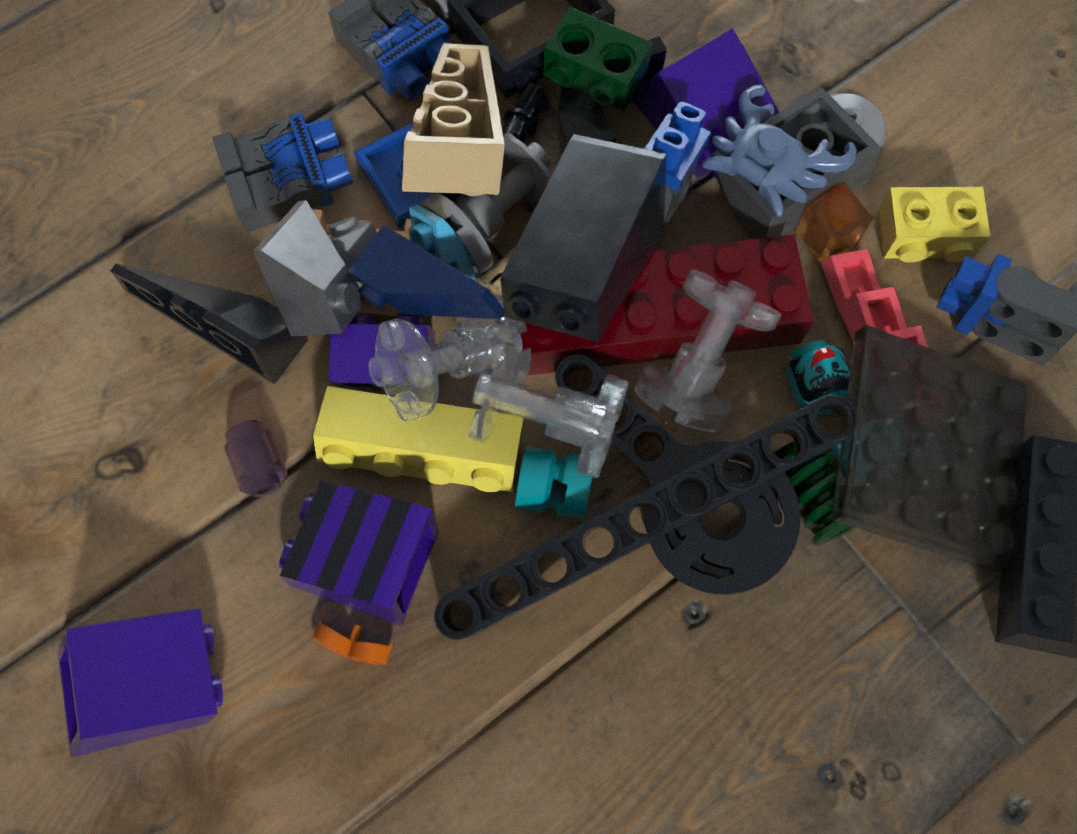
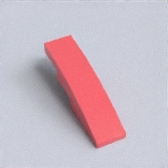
(862, 299)

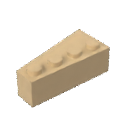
(458, 128)

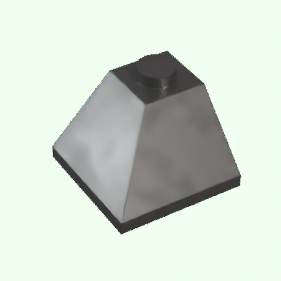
(307, 275)

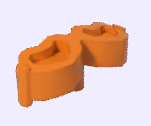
(351, 647)

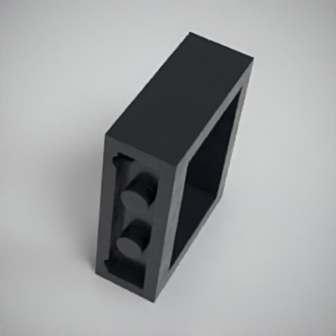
(511, 76)

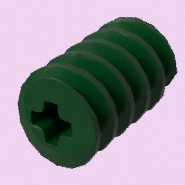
(818, 489)

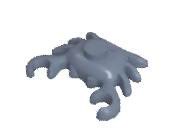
(771, 156)

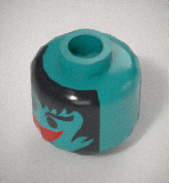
(817, 372)

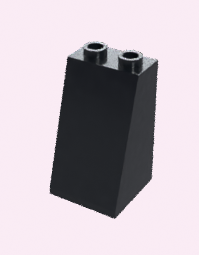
(587, 238)

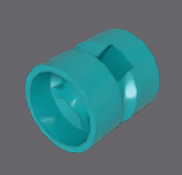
(536, 483)

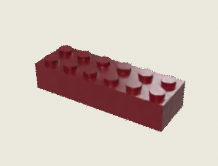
(663, 316)

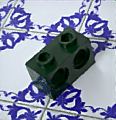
(599, 51)

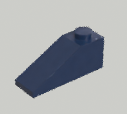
(418, 282)

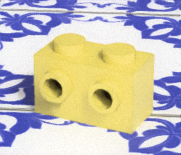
(933, 223)

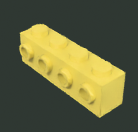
(368, 434)

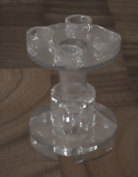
(698, 366)
(411, 367)
(567, 415)

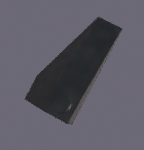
(228, 320)

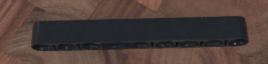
(709, 473)

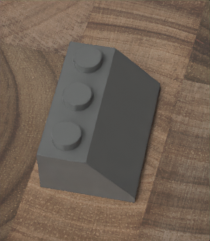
(809, 122)

